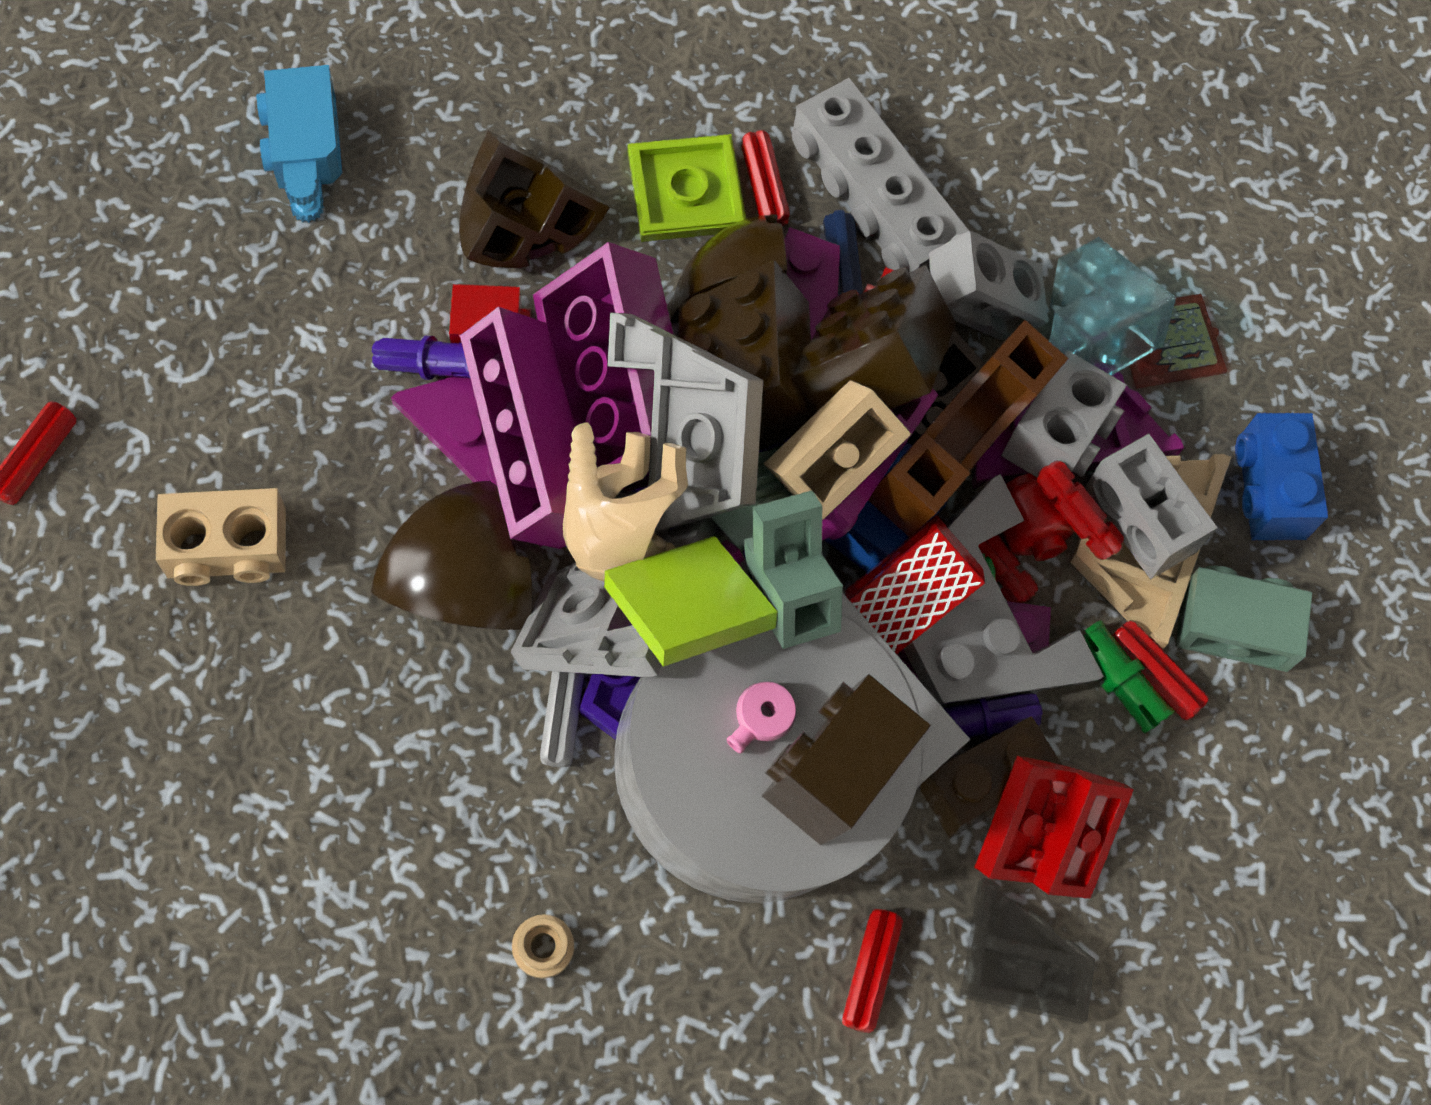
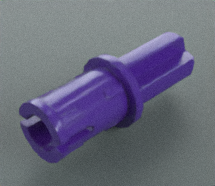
(424, 357)
(992, 716)

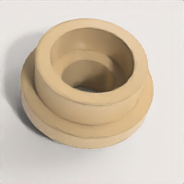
(543, 926)

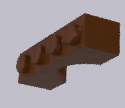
(966, 429)

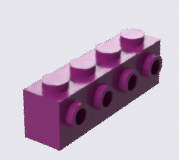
(523, 421)

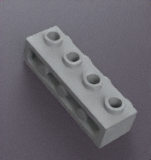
(874, 176)

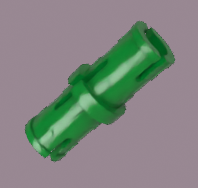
(1125, 679)

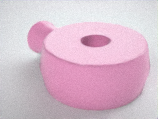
(755, 724)

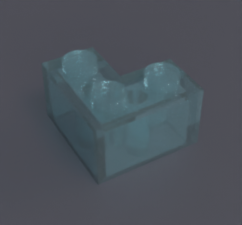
(1107, 308)

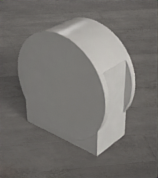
(703, 802)

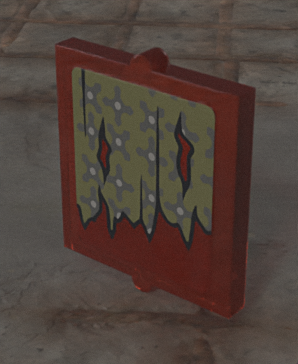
(1188, 349)

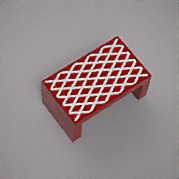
(916, 584)

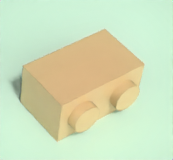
(838, 446)

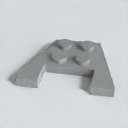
(698, 406)
(582, 627)
(978, 644)

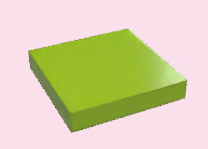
(685, 187)
(690, 600)

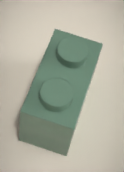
(1244, 618)

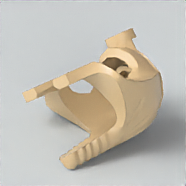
(613, 530)

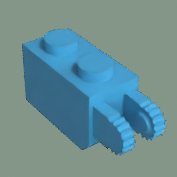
(302, 135)

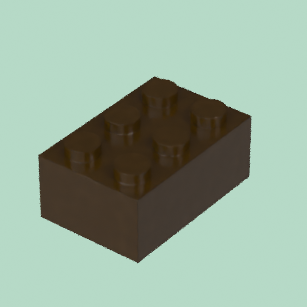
(761, 328)
(880, 339)

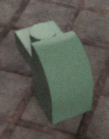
(791, 571)

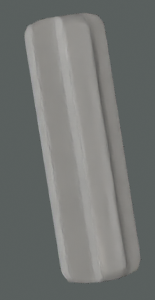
(561, 719)

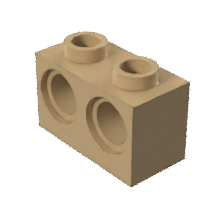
(224, 520)

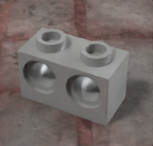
(988, 285)
(1066, 419)
(1150, 506)

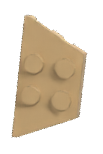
(1124, 582)

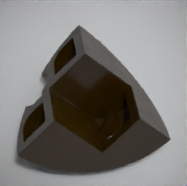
(522, 207)
(728, 255)
(457, 563)

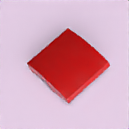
(1053, 828)

